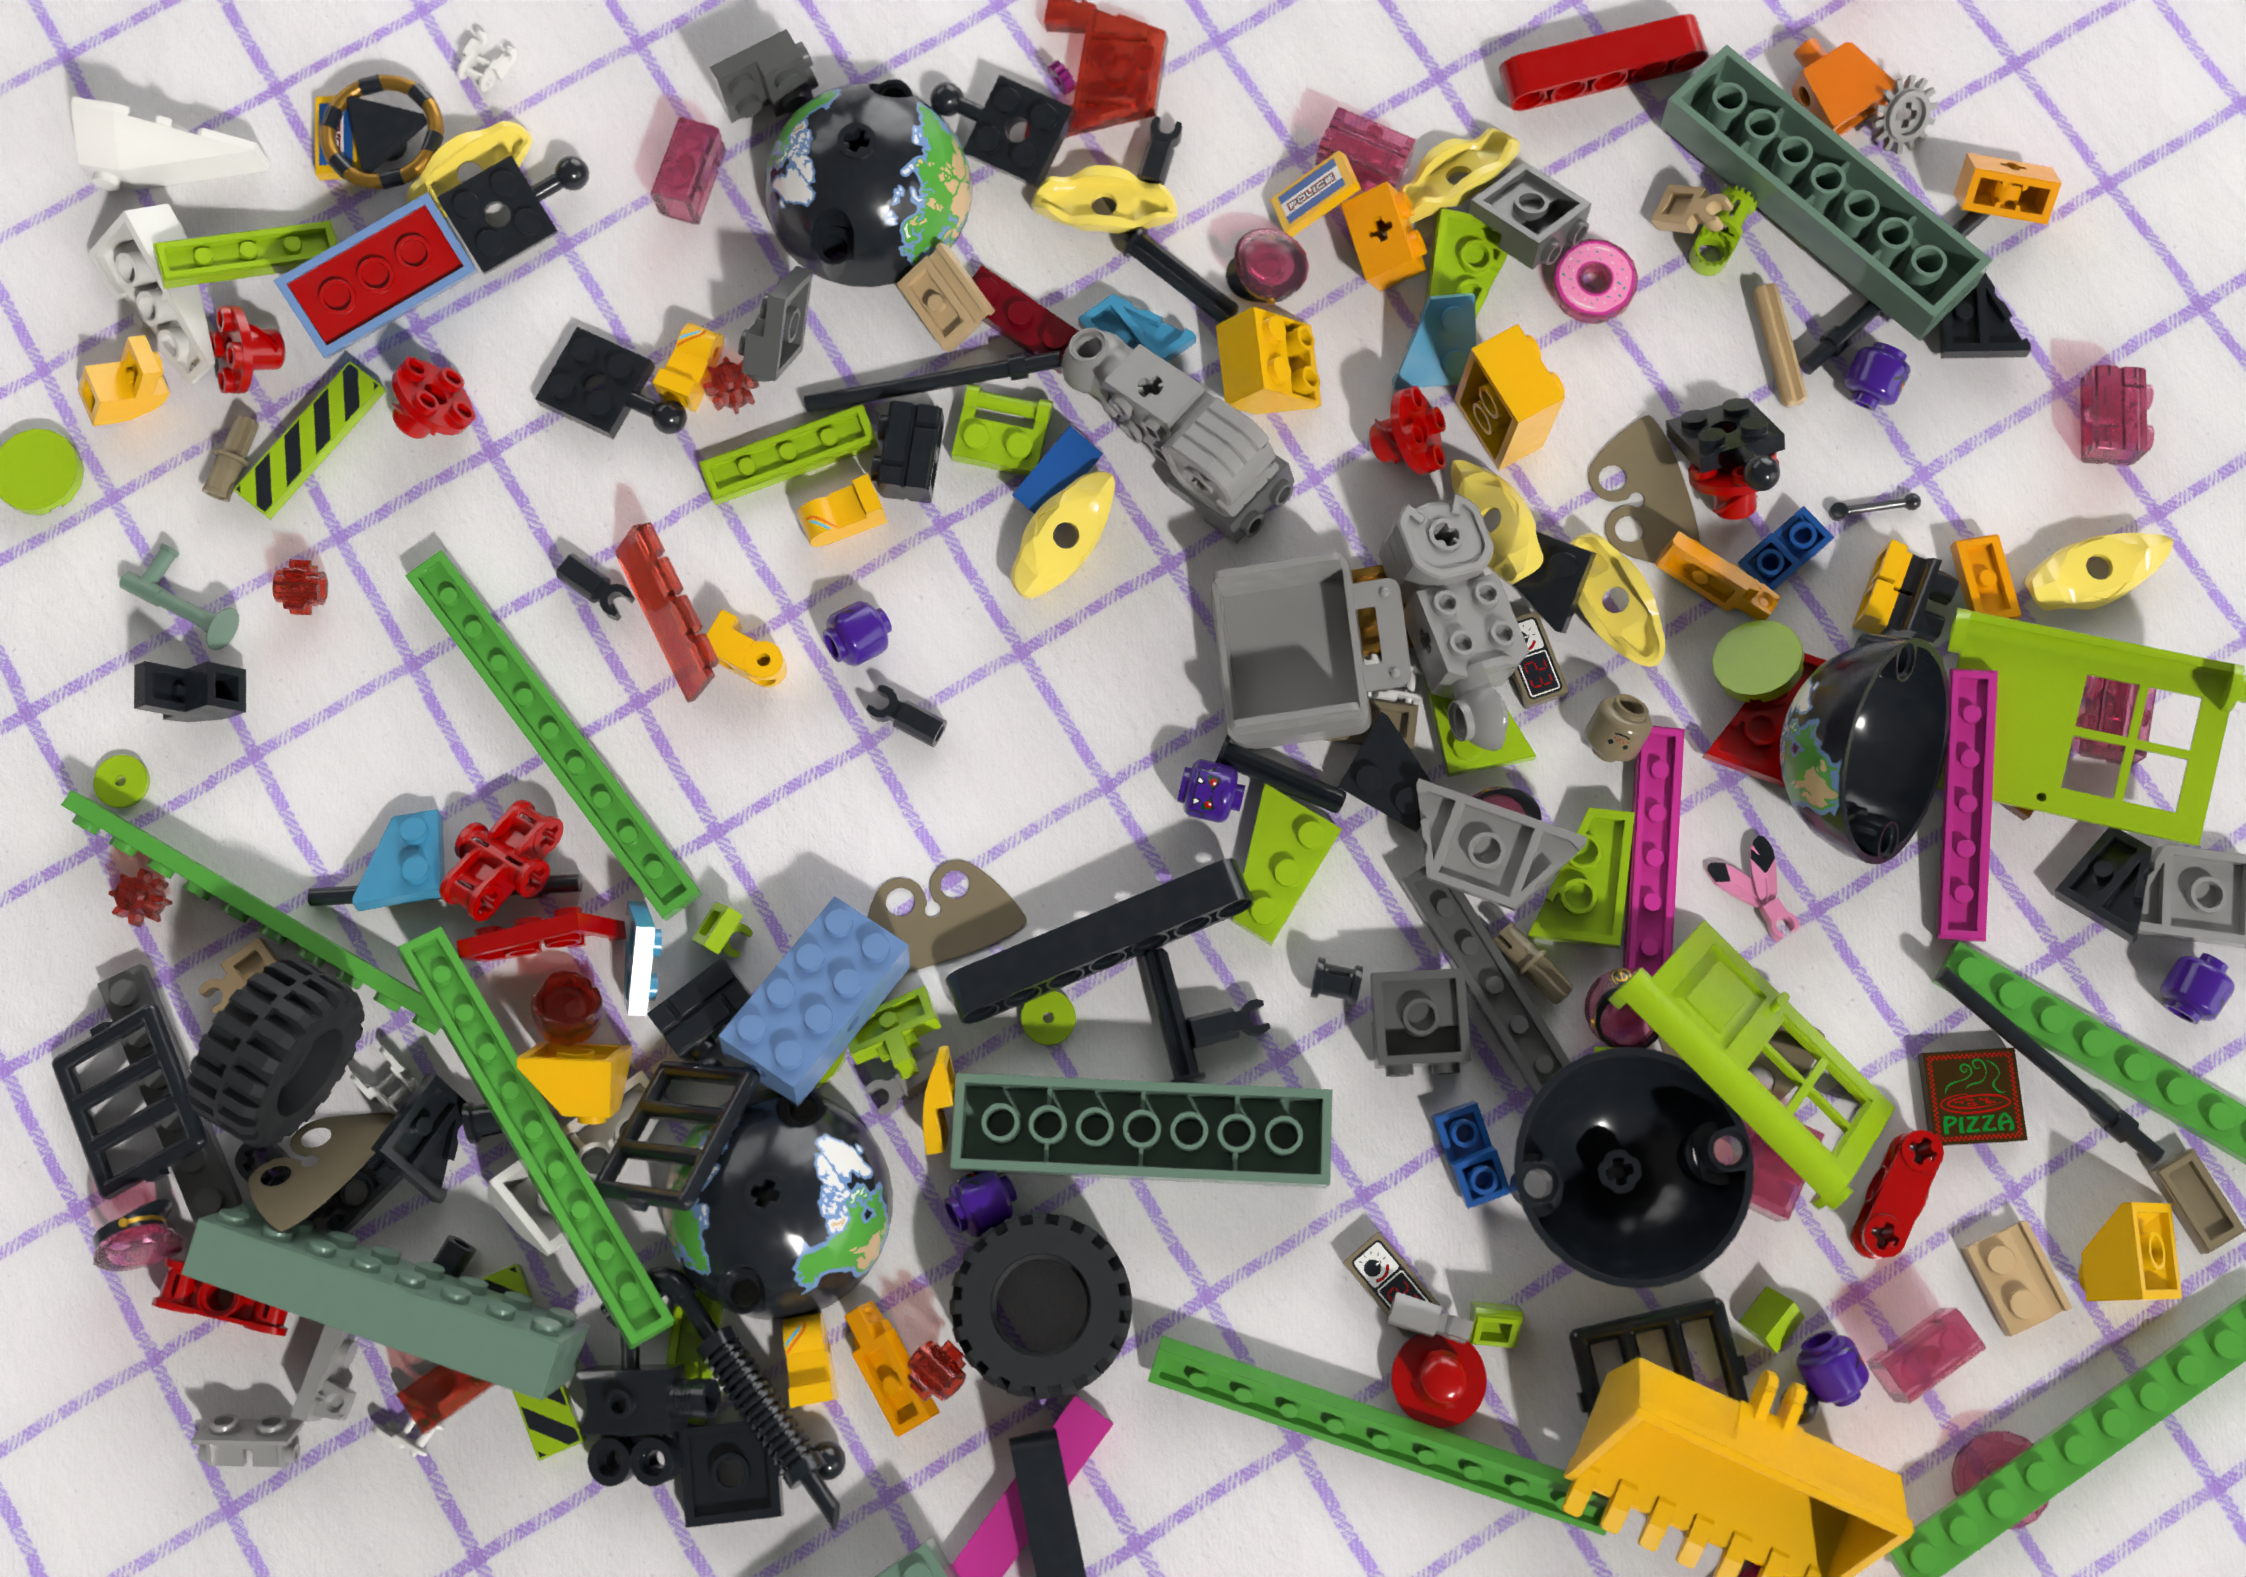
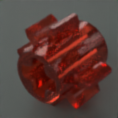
(719, 387)
(300, 587)
(142, 885)
(936, 1370)

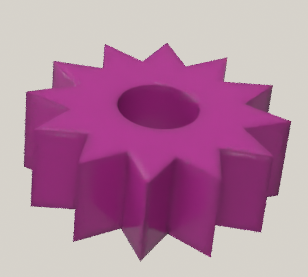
(1061, 77)

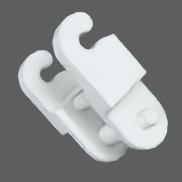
(496, 69)
(1393, 694)
(399, 1071)
(401, 1439)

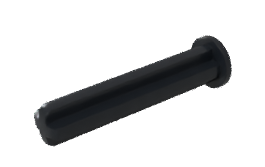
(1180, 276)
(1281, 777)
(1171, 1017)

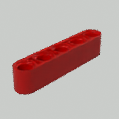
(1603, 62)

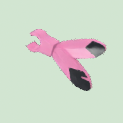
(1759, 889)

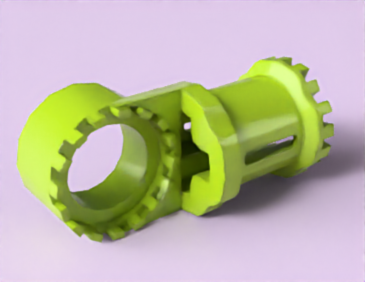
(1726, 239)

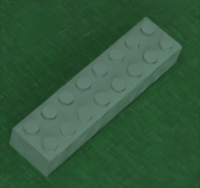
(1824, 192)
(1142, 1130)
(389, 1299)

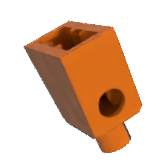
(1839, 85)

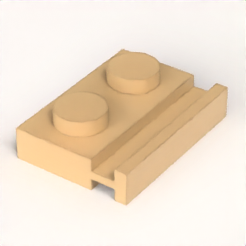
(945, 297)
(2016, 1278)

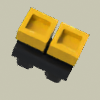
(1900, 592)

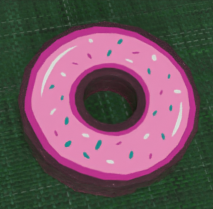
(1598, 258)

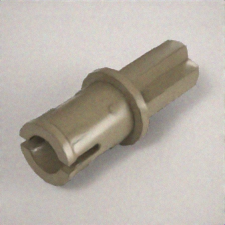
(231, 458)
(1533, 963)

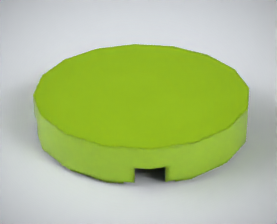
(39, 471)
(1758, 661)

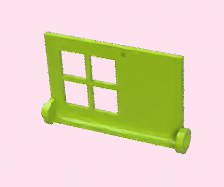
(2038, 708)
(1719, 1021)

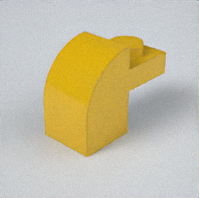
(124, 388)

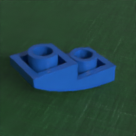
(1061, 465)
(1786, 549)
(1470, 1154)

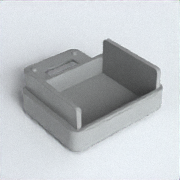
(1296, 649)

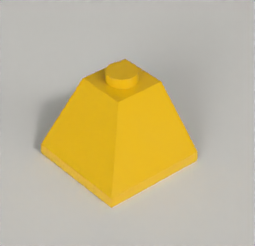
(579, 1078)
(2132, 1256)

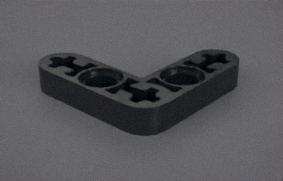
(376, 1192)

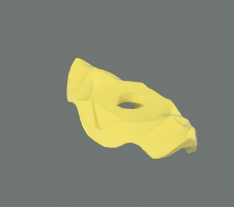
(478, 147)
(1480, 158)
(1071, 200)
(1515, 539)
(1040, 561)
(2065, 582)
(1637, 628)

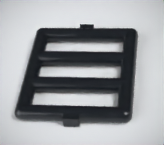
(79, 1102)
(701, 1160)
(1670, 1320)

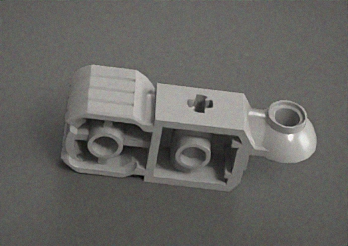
(1201, 437)
(1456, 613)

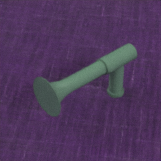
(218, 626)

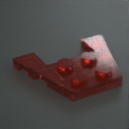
(1117, 66)

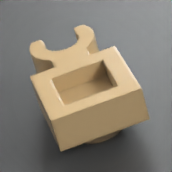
(1687, 206)
(239, 968)

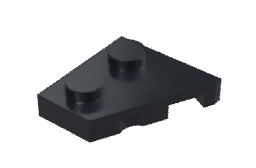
(1981, 327)
(1558, 582)
(1386, 774)
(2110, 883)
(424, 1136)

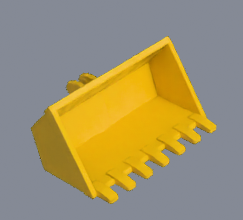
(1733, 1477)

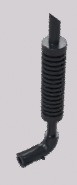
(750, 1393)

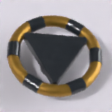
(381, 131)

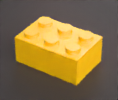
(1509, 396)

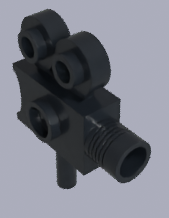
(639, 1403)

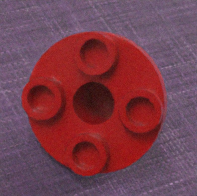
(243, 349)
(429, 400)
(1410, 433)
(1730, 493)
(1438, 1380)

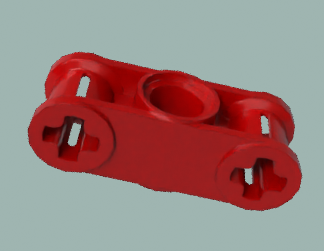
(1897, 1194)
(193, 1296)

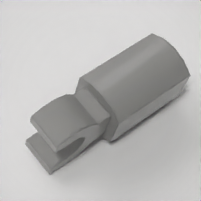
(899, 1088)
(1427, 1319)

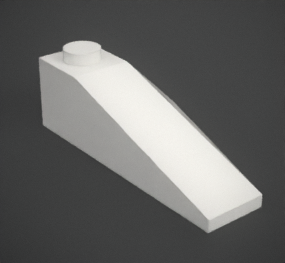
(147, 154)
(131, 274)
(519, 1200)

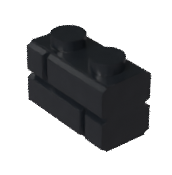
(909, 451)
(700, 1011)

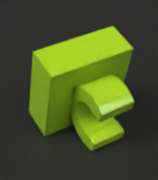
(718, 927)

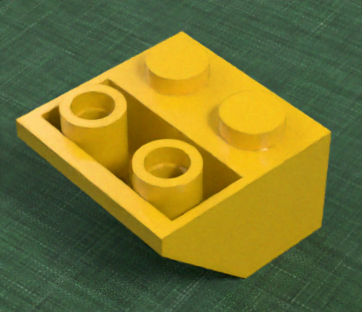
(1268, 363)

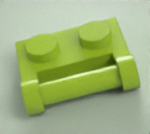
(1001, 444)

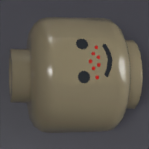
(1618, 728)

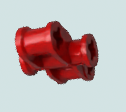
(501, 860)

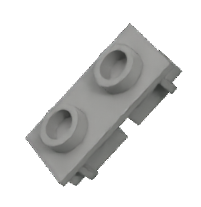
(227, 1438)

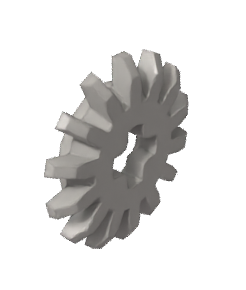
(1912, 126)

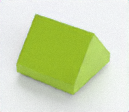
(1772, 1319)
(1495, 1324)

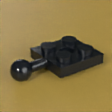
(1005, 107)
(528, 220)
(610, 405)
(1730, 436)
(760, 1491)

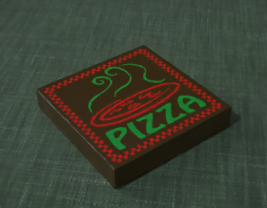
(1972, 1096)

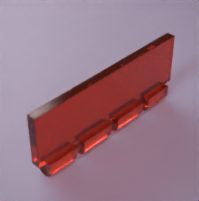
(669, 616)

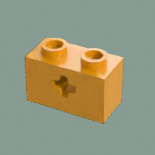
(2007, 188)
(1384, 236)

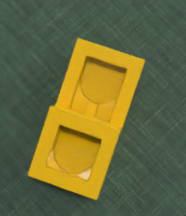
(938, 1094)

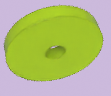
(107, 778)
(1048, 1033)

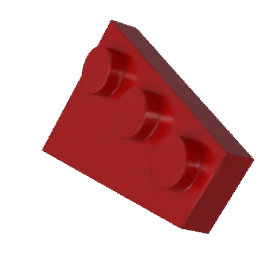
(1753, 734)
(565, 929)

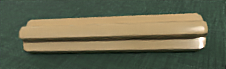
(1779, 345)

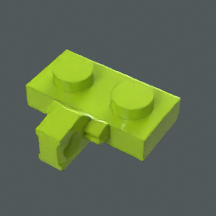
(896, 1031)

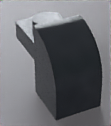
(190, 694)

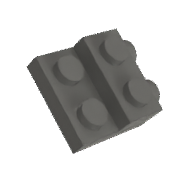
(765, 74)
(1532, 215)
(779, 328)
(1250, 517)
(1420, 1021)

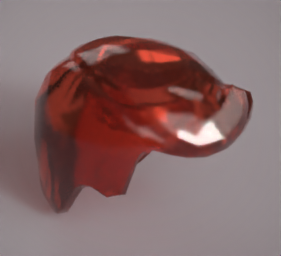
(567, 1008)

